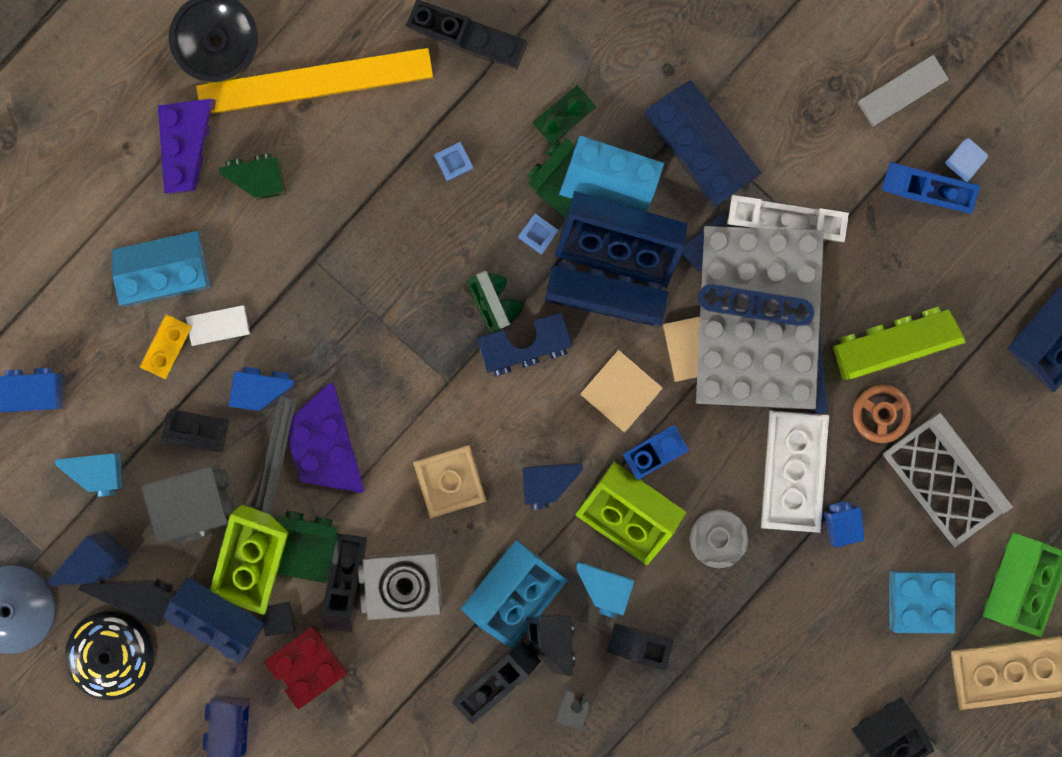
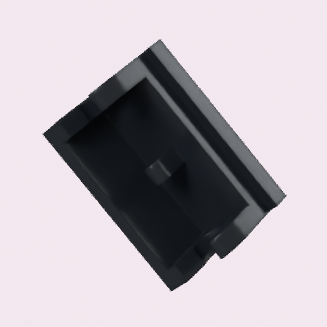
(195, 430)

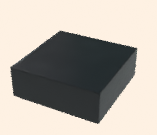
(278, 619)

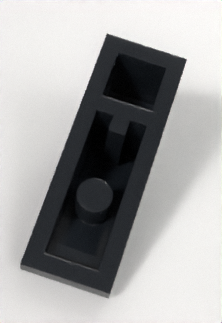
(343, 583)
(139, 598)
(497, 681)

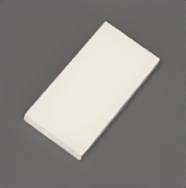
(794, 471)

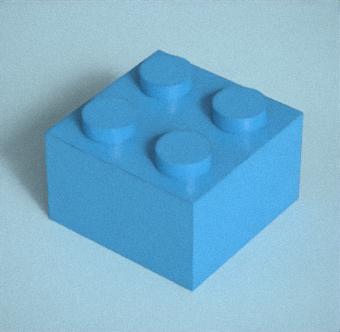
(922, 601)

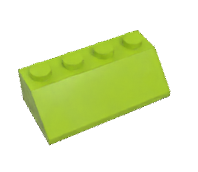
(896, 344)

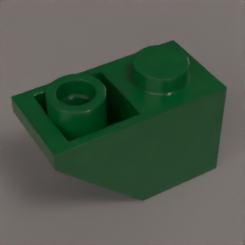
(258, 178)

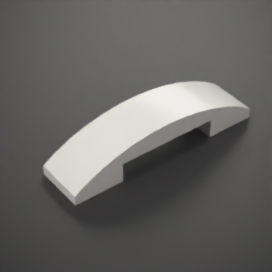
(754, 213)

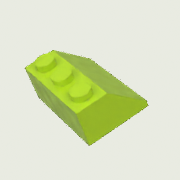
(630, 513)
(249, 559)

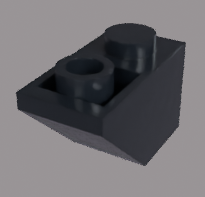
(552, 641)
(640, 646)

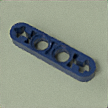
(756, 302)

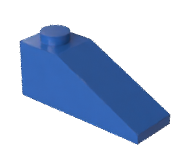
(930, 188)

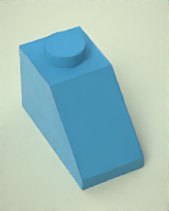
(95, 472)
(606, 589)

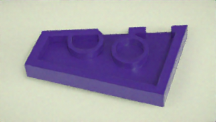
(182, 140)

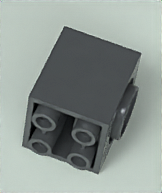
(189, 504)

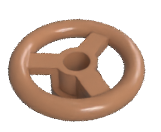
(892, 408)

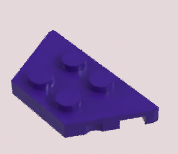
(323, 444)

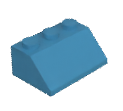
(611, 174)
(159, 269)
(511, 591)

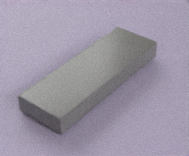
(903, 90)

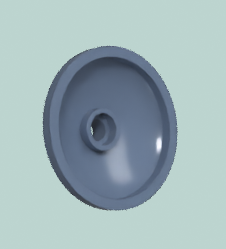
(30, 606)

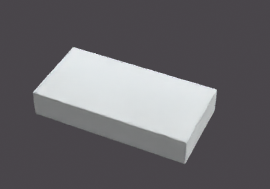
(218, 325)

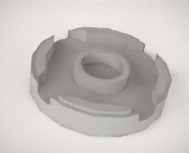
(718, 538)

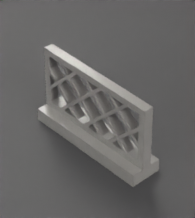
(967, 462)

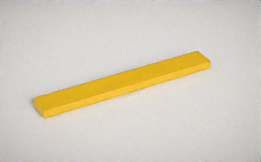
(318, 81)

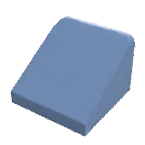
(966, 159)

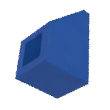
(258, 391)
(655, 452)
(844, 524)

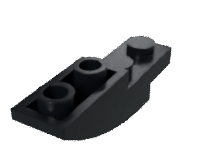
(466, 34)

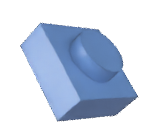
(453, 161)
(538, 234)

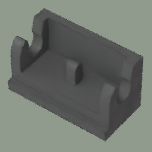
(572, 714)

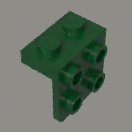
(548, 179)
(307, 546)

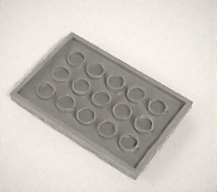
(756, 359)

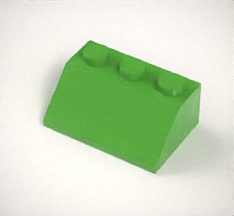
(1025, 585)

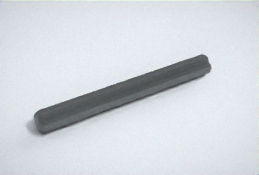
(275, 453)

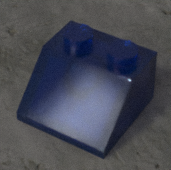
(227, 726)

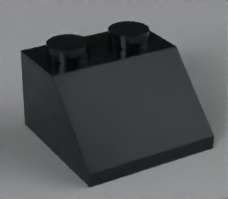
(893, 733)

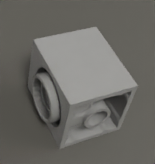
(383, 593)

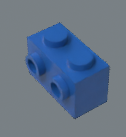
(31, 391)

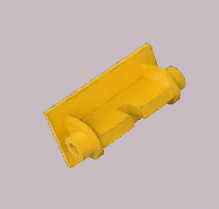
(165, 346)

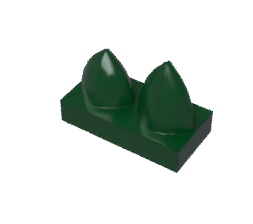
(564, 115)
(495, 312)

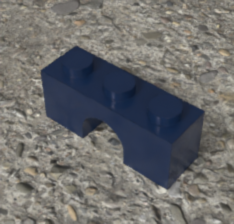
(550, 339)

